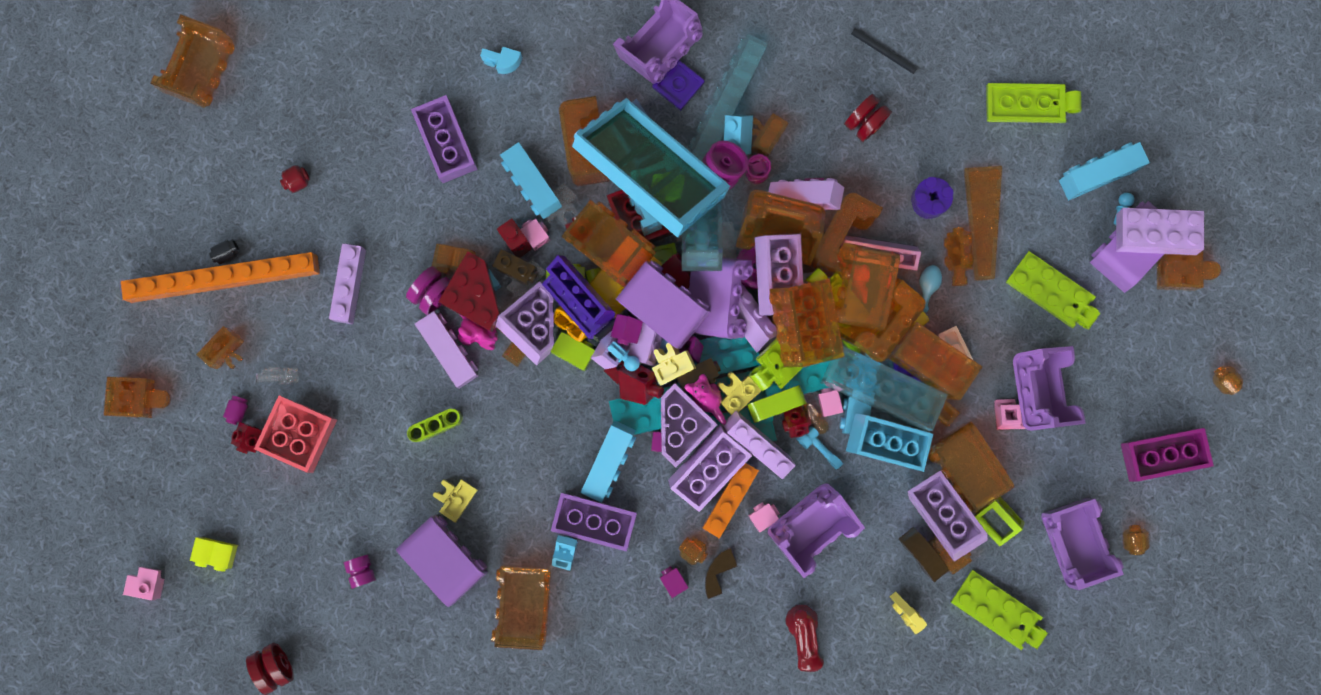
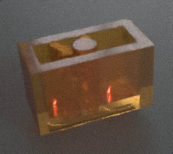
(769, 134)
(220, 348)

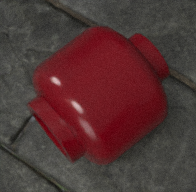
(294, 178)

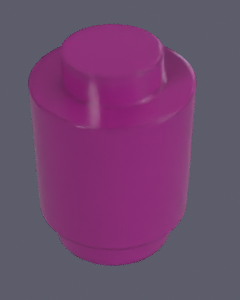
(235, 410)

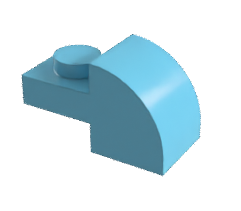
(506, 61)
(564, 552)

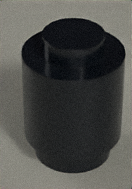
(224, 251)

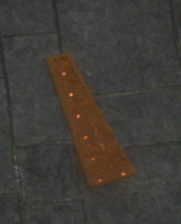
(983, 207)

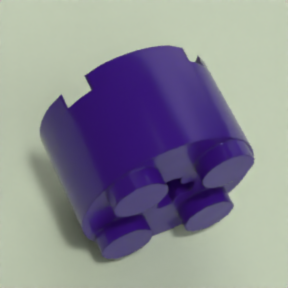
(942, 198)

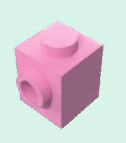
(535, 233)
(830, 402)
(764, 516)

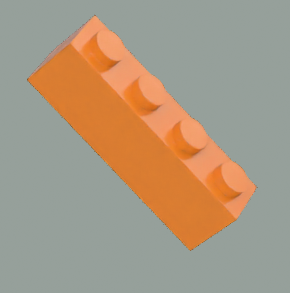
(730, 500)

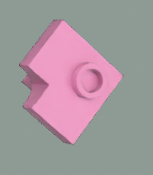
(1008, 414)
(145, 585)

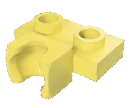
(672, 364)
(738, 393)
(455, 498)
(910, 615)

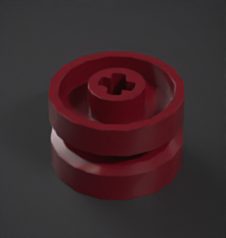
(868, 118)
(269, 668)

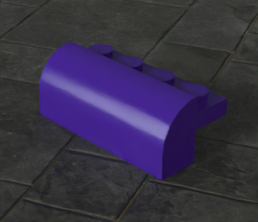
(577, 297)

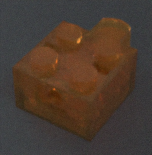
(1186, 269)
(139, 398)

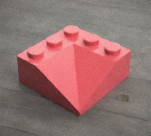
(295, 434)

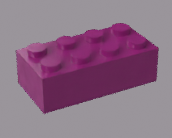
(1167, 455)

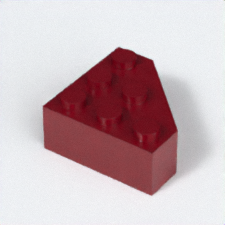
(621, 206)
(473, 293)

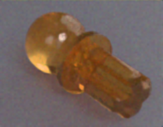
(819, 424)

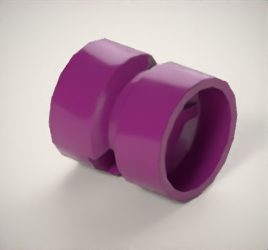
(758, 169)
(359, 571)

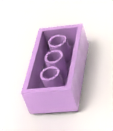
(1160, 231)
(777, 265)
(709, 468)
(947, 516)

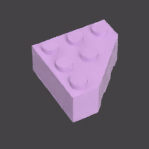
(530, 323)
(682, 425)

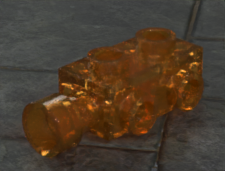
(959, 254)

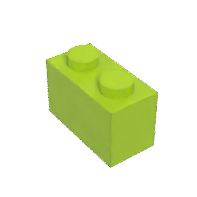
(573, 351)

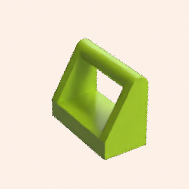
(1007, 514)

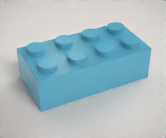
(1103, 170)
(889, 442)

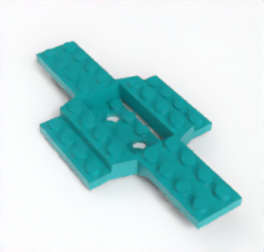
(731, 356)

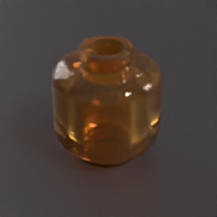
(1227, 380)
(1136, 540)
(693, 550)

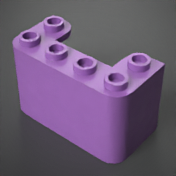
(661, 40)
(1123, 268)
(722, 294)
(663, 304)
(1042, 388)
(812, 526)
(1080, 544)
(441, 560)

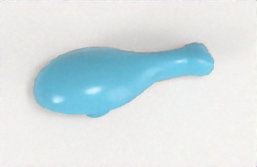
(930, 282)

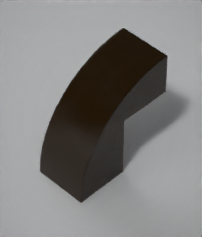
(924, 554)
(721, 563)

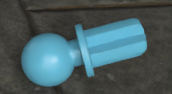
(1125, 200)
(630, 362)

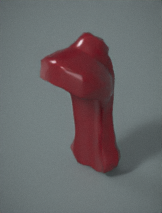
(803, 624)

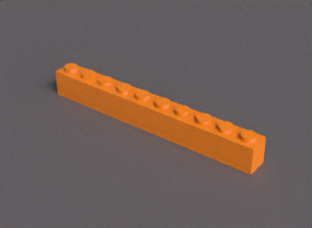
(220, 277)

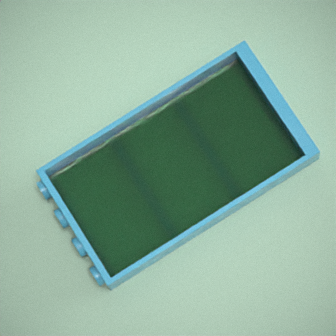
(650, 166)

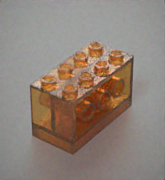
(806, 323)
(935, 362)

